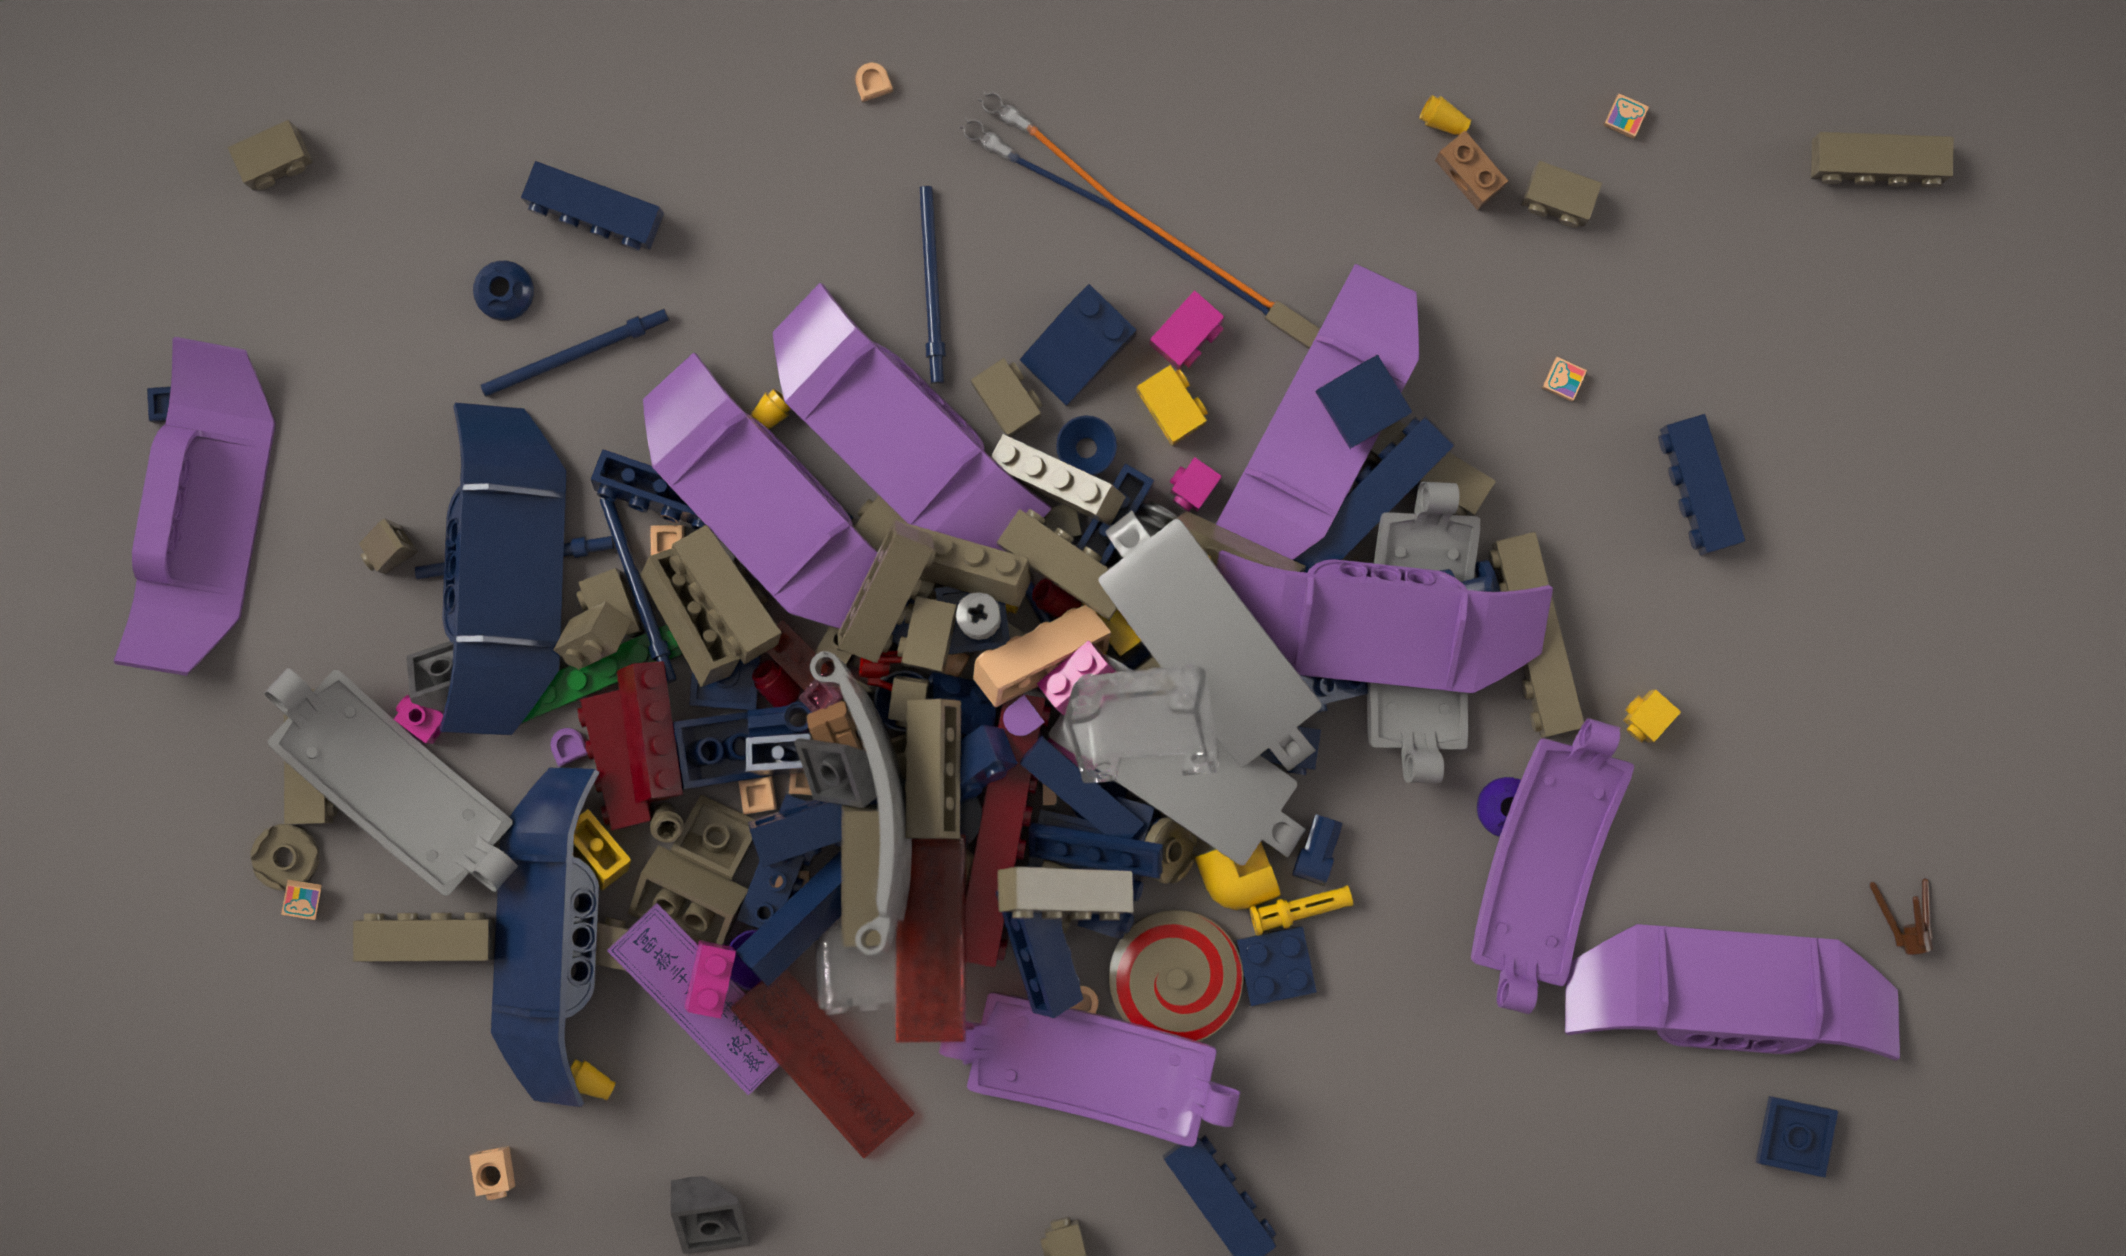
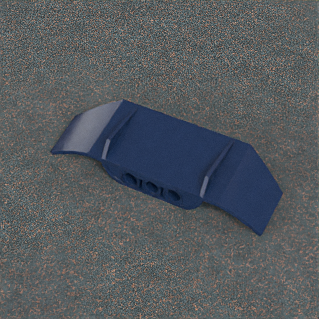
(502, 570)
(535, 936)

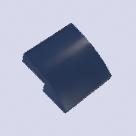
(1363, 401)

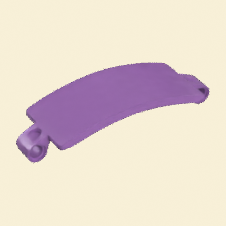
(1548, 862)
(1095, 1069)

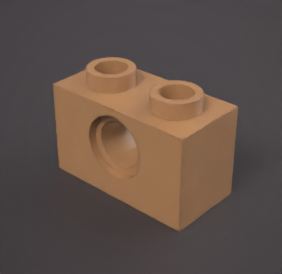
(1471, 170)

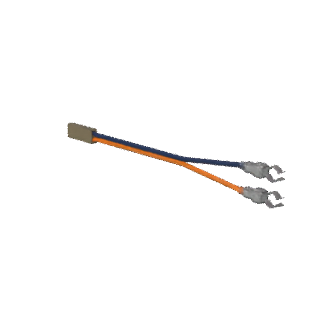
(1279, 314)

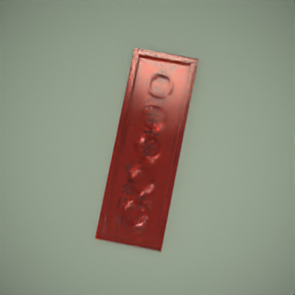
(933, 945)
(823, 1062)

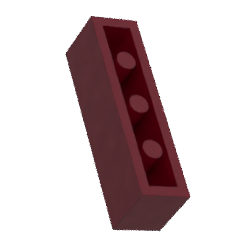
(649, 732)
(609, 749)

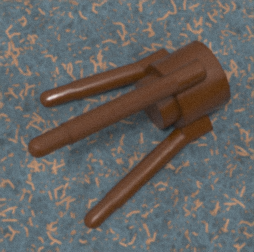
(1916, 936)

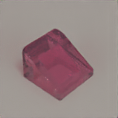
(820, 696)

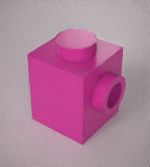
(1193, 485)
(419, 720)

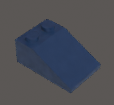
(1078, 345)
(712, 750)

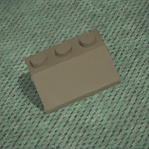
(690, 894)

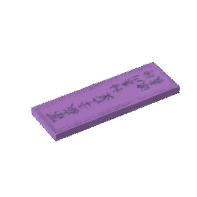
(662, 962)

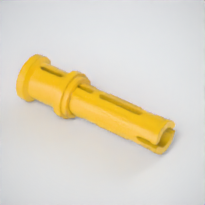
(1340, 898)

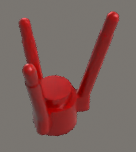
(874, 671)

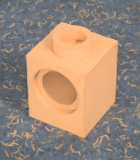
(502, 1161)

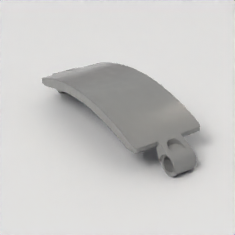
(1195, 618)
(1412, 716)
(389, 783)
(891, 796)
(1222, 808)

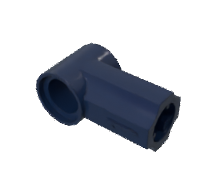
(776, 720)
(1316, 858)

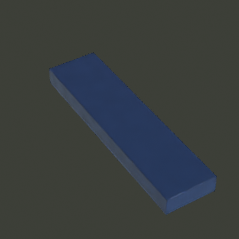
(1086, 798)
(1095, 850)

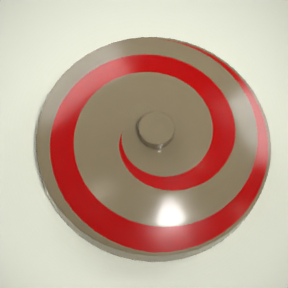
(1177, 974)

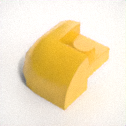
(1235, 884)

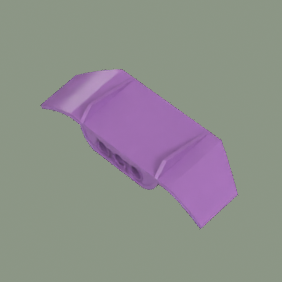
(893, 426)
(1302, 459)
(755, 495)
(198, 510)
(1391, 623)
(1733, 991)

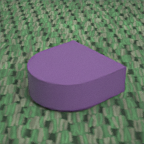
(1021, 717)
(568, 746)

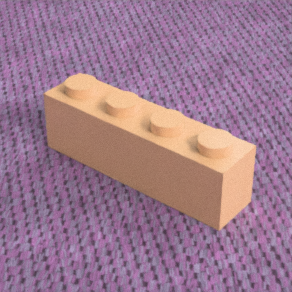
(1030, 657)

